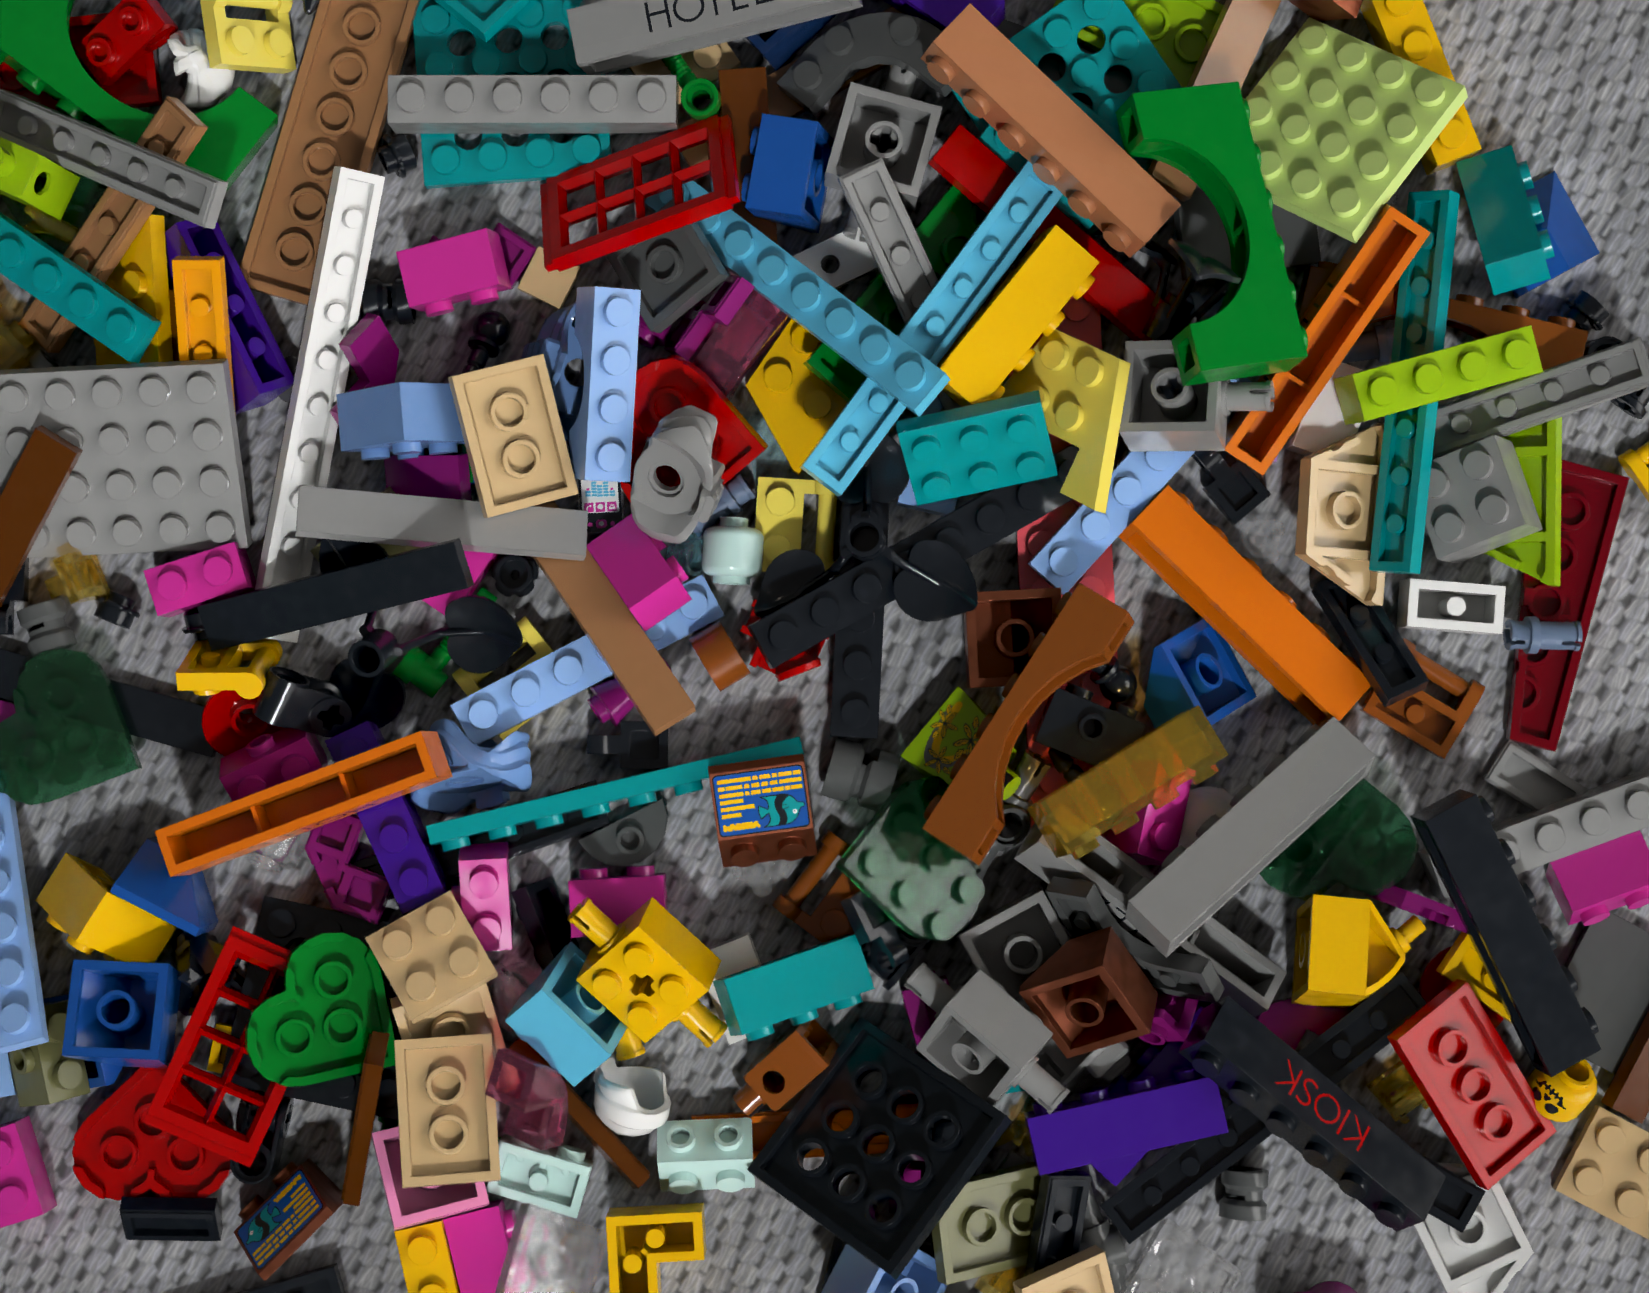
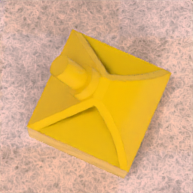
(1346, 951)

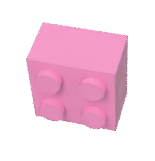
(420, 1204)

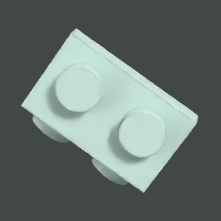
(705, 1155)
(542, 1177)

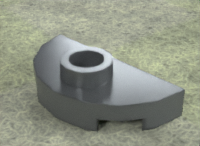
(629, 838)

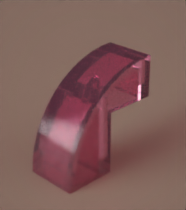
(737, 346)
(535, 1099)

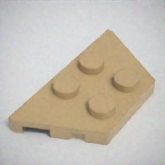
(1339, 513)

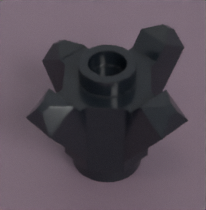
(195, 963)

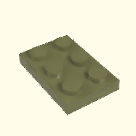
(987, 1225)

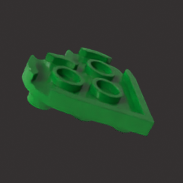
(322, 1016)

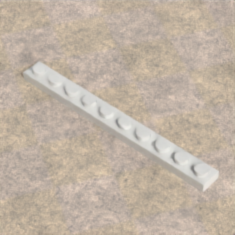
(320, 370)

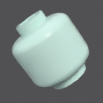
(732, 551)

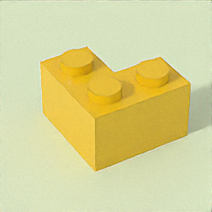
(95, 919)
(650, 1235)

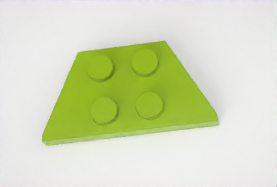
(1541, 461)

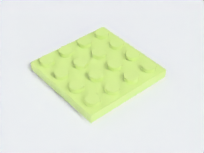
(1344, 126)

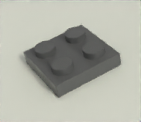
(670, 272)

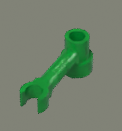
(694, 89)
(426, 669)

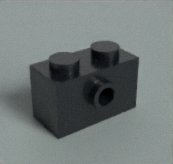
(1085, 728)

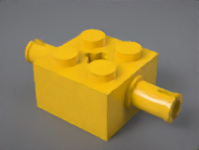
(648, 970)

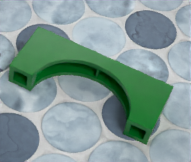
(40, 49)
(1210, 141)

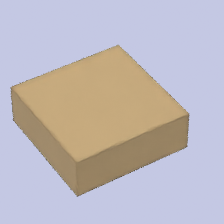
(548, 286)

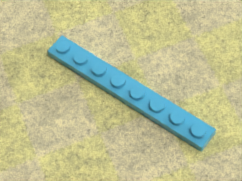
(817, 306)
(935, 324)

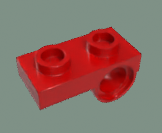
(124, 37)

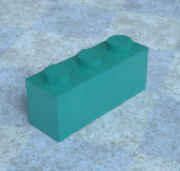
(1506, 219)
(794, 987)

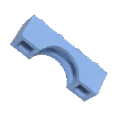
(609, 345)

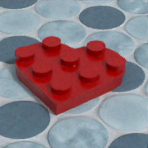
(677, 383)
(125, 1157)

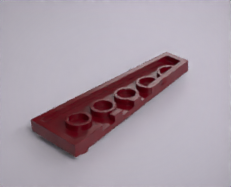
(1546, 679)

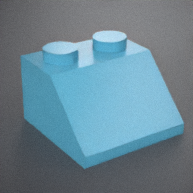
(565, 1019)

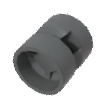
(860, 774)

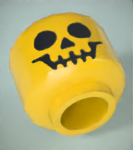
(1566, 1093)

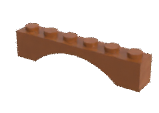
(1555, 339)
(1080, 639)

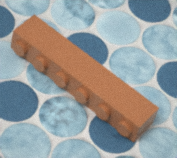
(1049, 131)

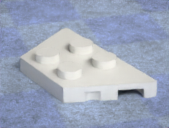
(1487, 1250)

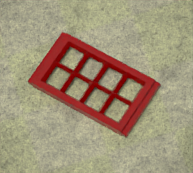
(724, 184)
(203, 1130)

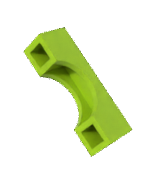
(1438, 375)

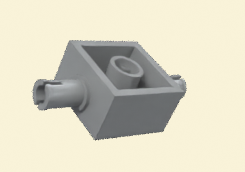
(887, 116)
(1188, 421)
(985, 1038)

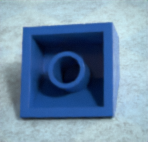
(788, 172)
(122, 1013)

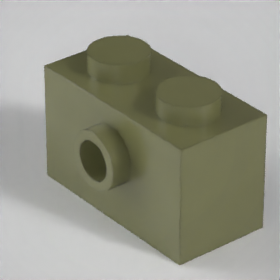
(42, 1072)

